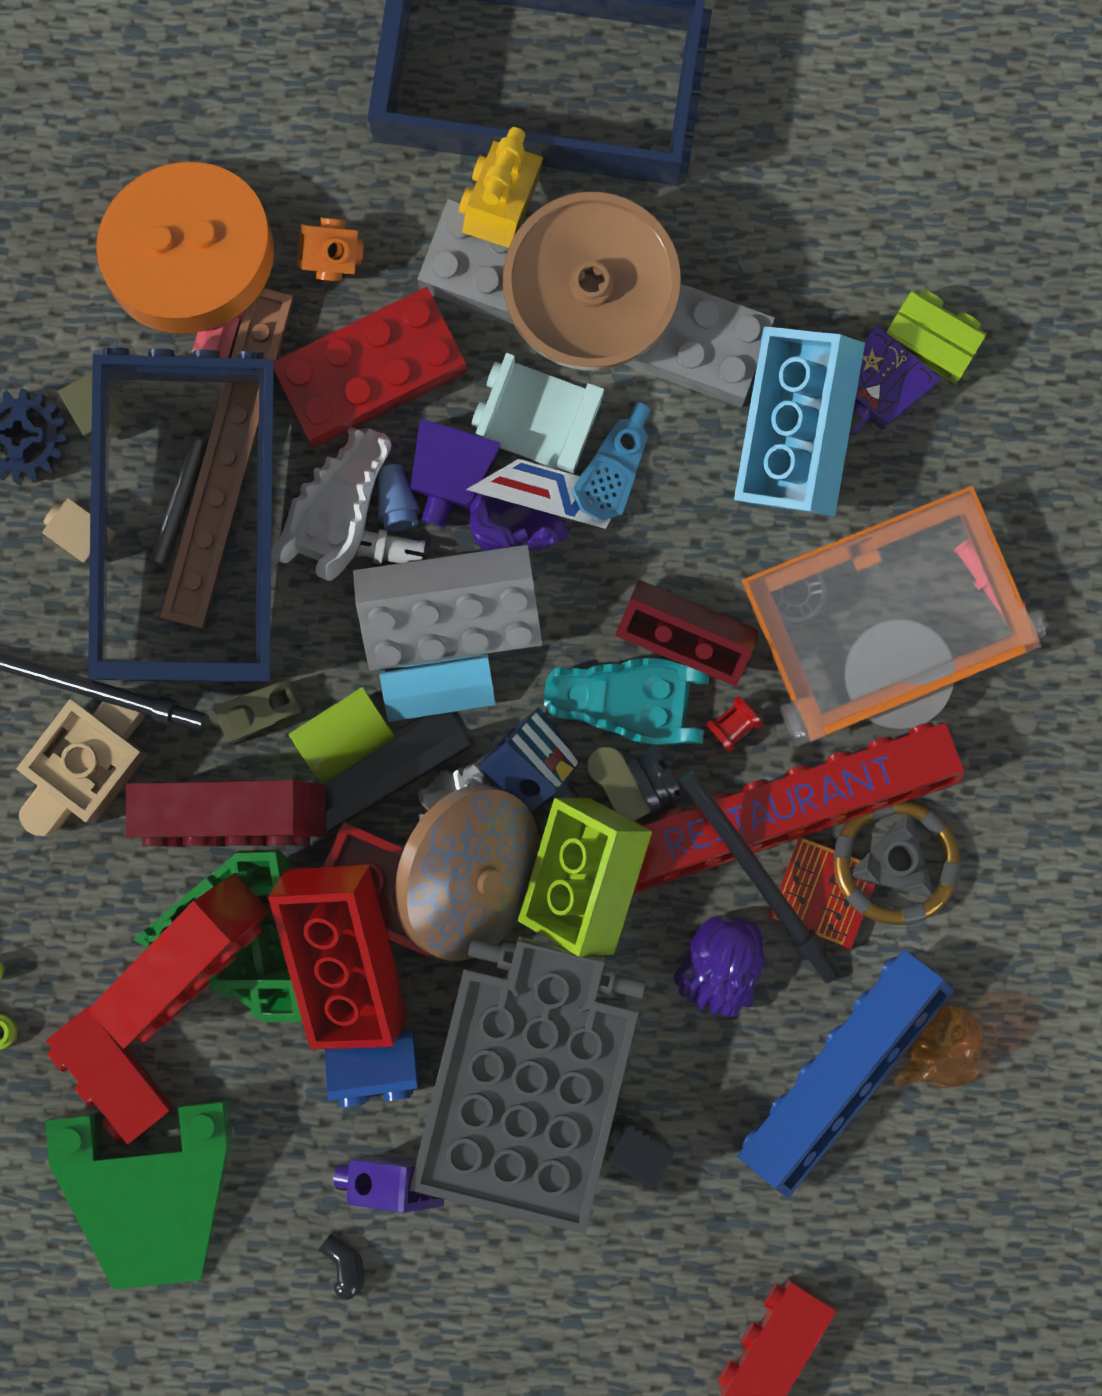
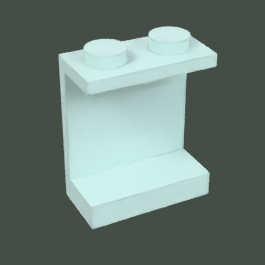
(537, 415)

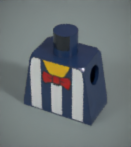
(532, 762)

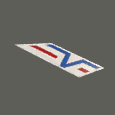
(537, 489)

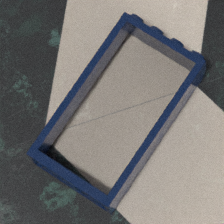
(556, 151)
(165, 366)

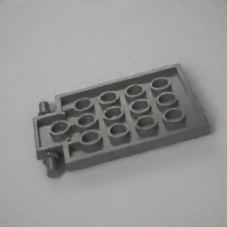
(528, 1085)

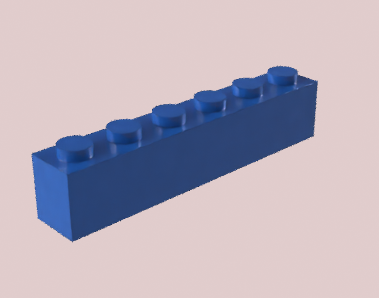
(845, 1073)

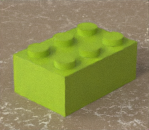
(584, 876)

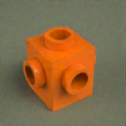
(314, 246)

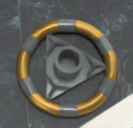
(898, 864)

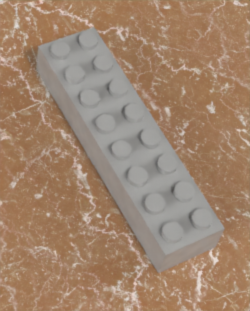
(705, 348)

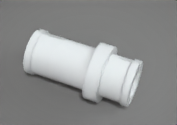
(389, 547)

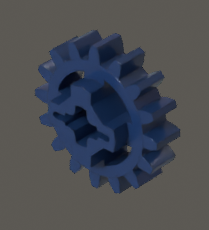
(48, 439)

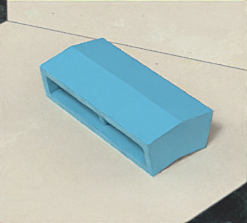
(437, 687)

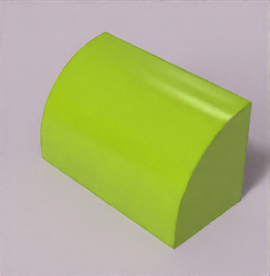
(342, 736)

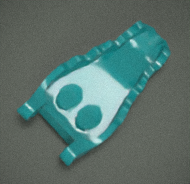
(634, 699)

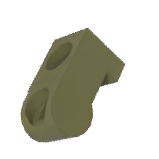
(257, 711)
(608, 769)

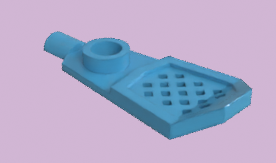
(617, 462)

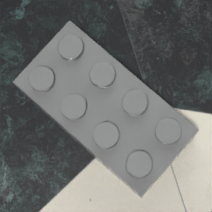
(447, 607)

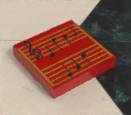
(815, 894)

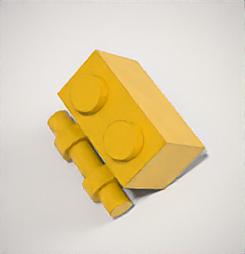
(501, 190)

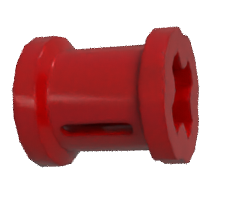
(734, 724)

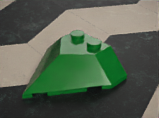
(260, 970)

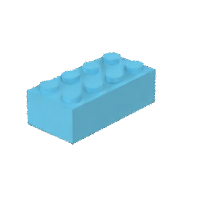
(799, 420)

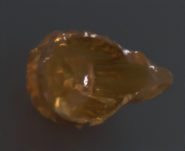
(946, 1050)

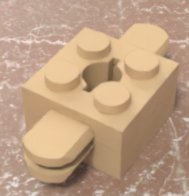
(79, 765)

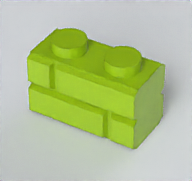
(936, 335)

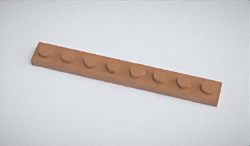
(224, 469)

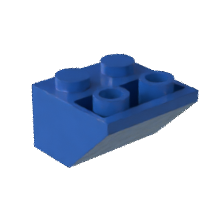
(362, 1072)

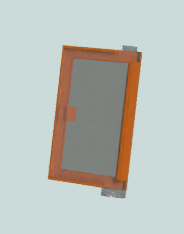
(890, 615)

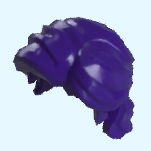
(507, 524)
(722, 965)

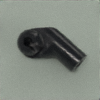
(348, 1264)

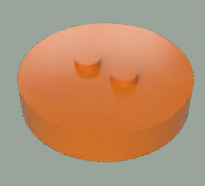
(185, 247)

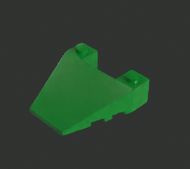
(150, 1210)

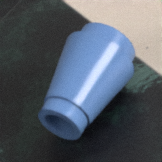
(396, 500)

